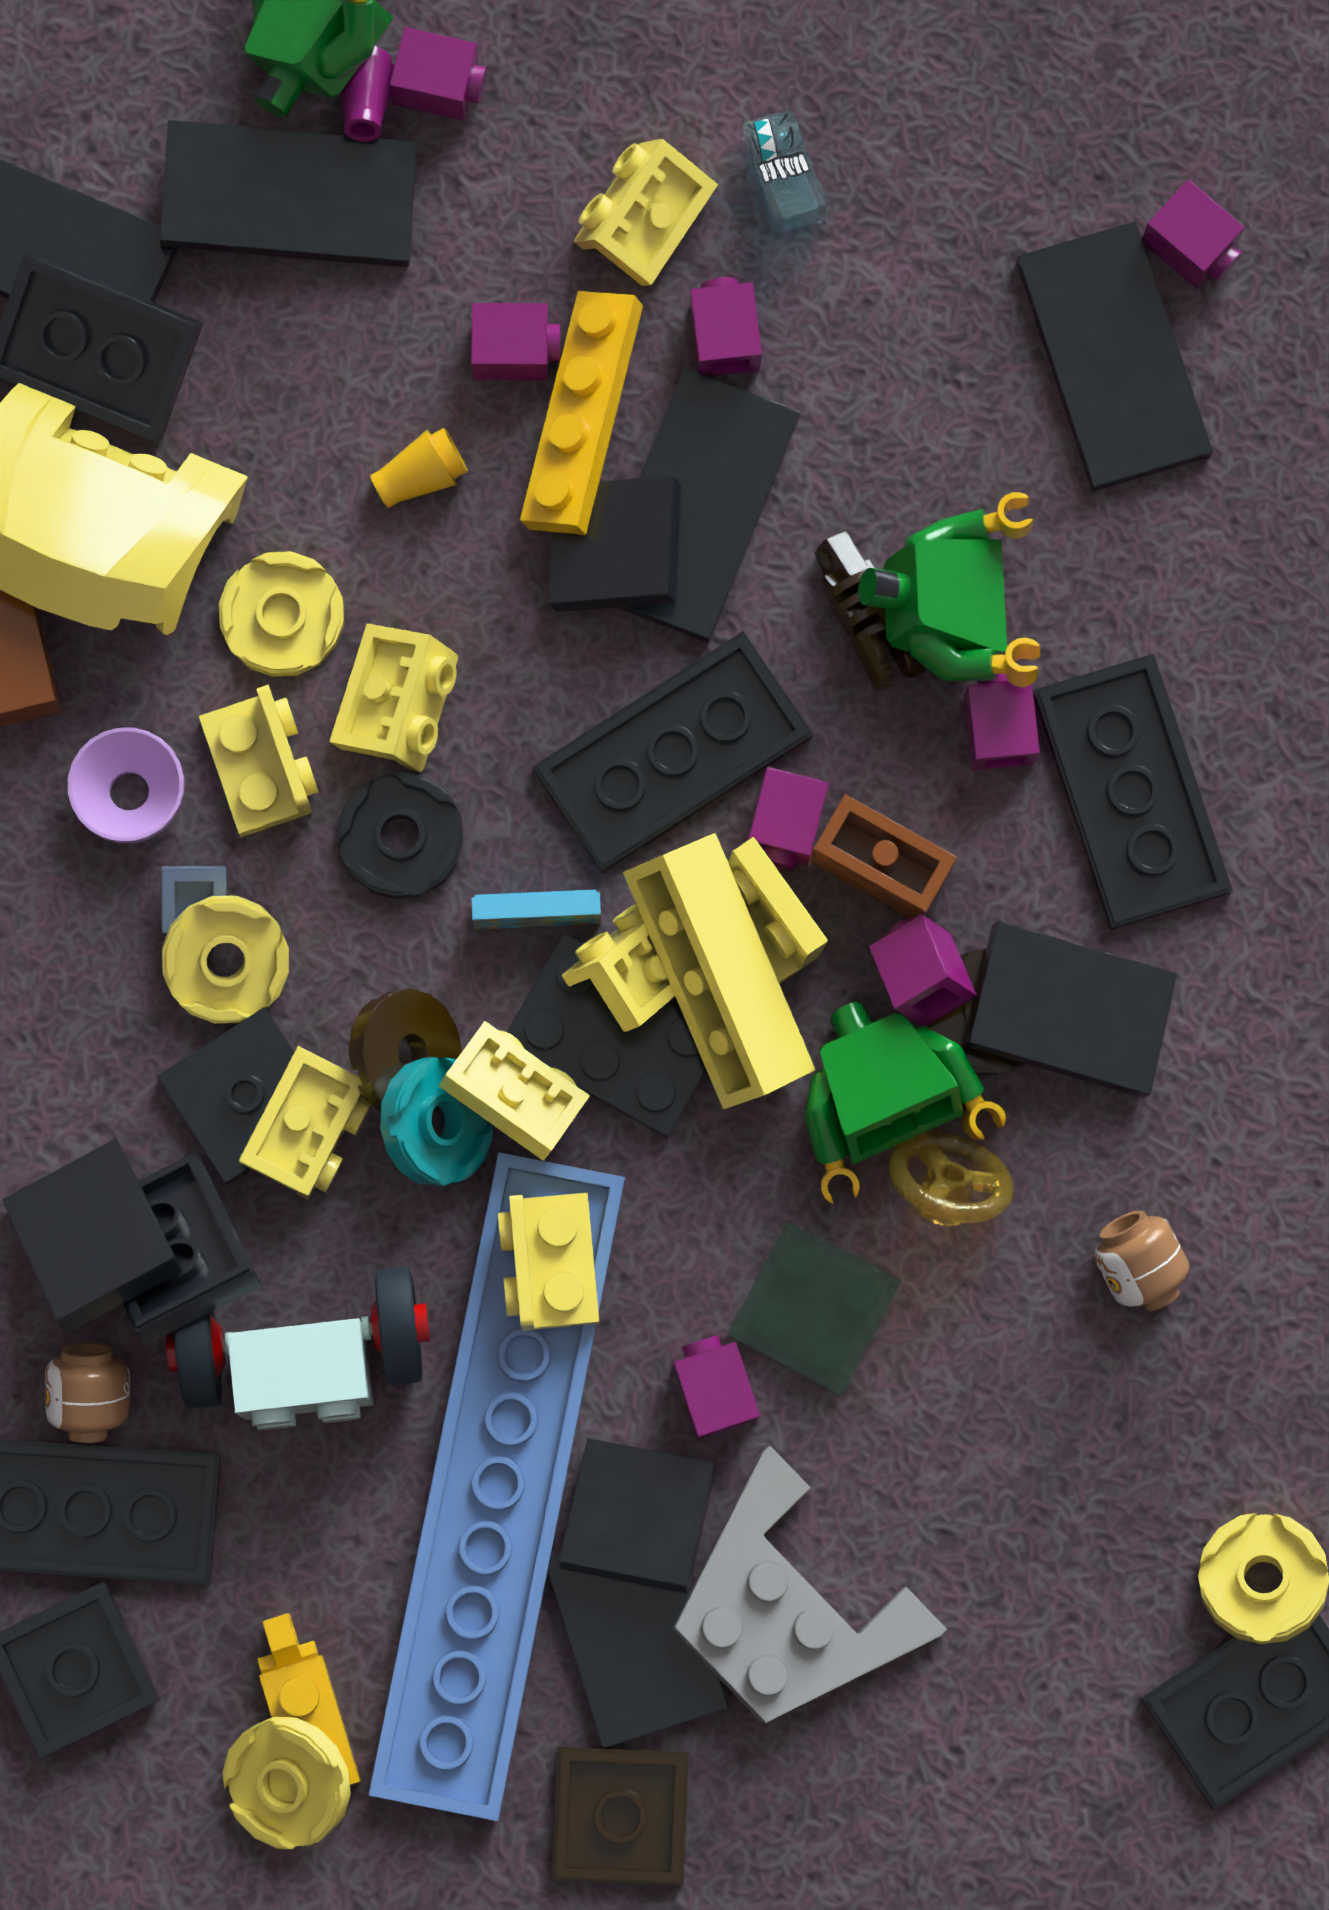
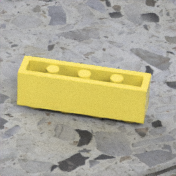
(719, 971)

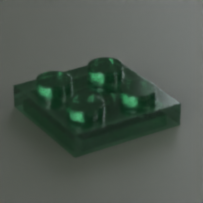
(814, 1308)

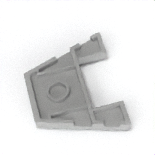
(768, 1626)

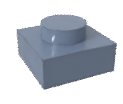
(186, 886)

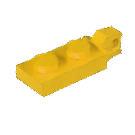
(300, 1686)

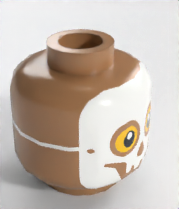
(1141, 1260)
(87, 1391)

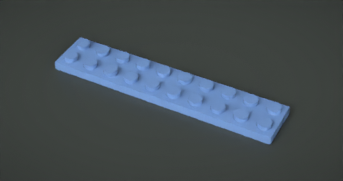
(489, 1522)

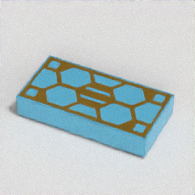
(536, 909)

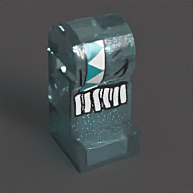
(783, 173)

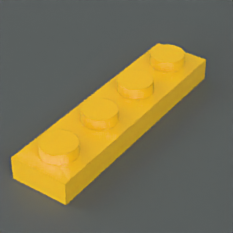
(581, 413)

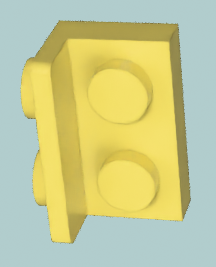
(645, 209)
(395, 696)
(257, 762)
(778, 915)
(624, 970)
(514, 1090)
(305, 1123)
(551, 1261)

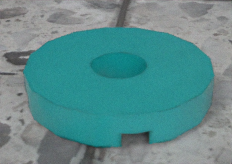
(410, 1133)

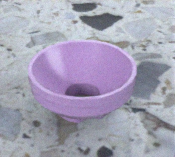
(111, 757)

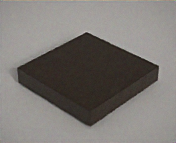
(620, 1816)

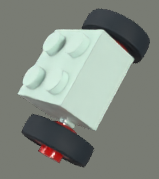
(304, 1365)

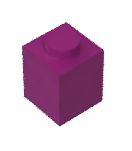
(437, 74)
(1194, 235)
(725, 327)
(513, 341)
(1000, 724)
(788, 817)
(922, 970)
(715, 1387)

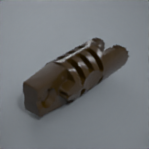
(865, 625)

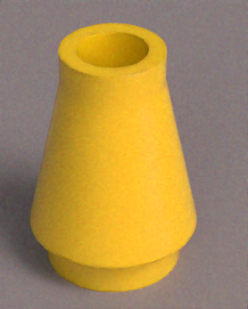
(420, 469)

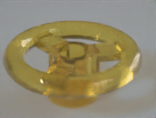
(948, 1185)

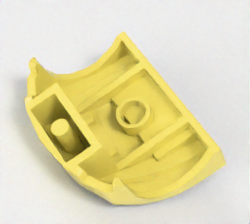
(100, 526)

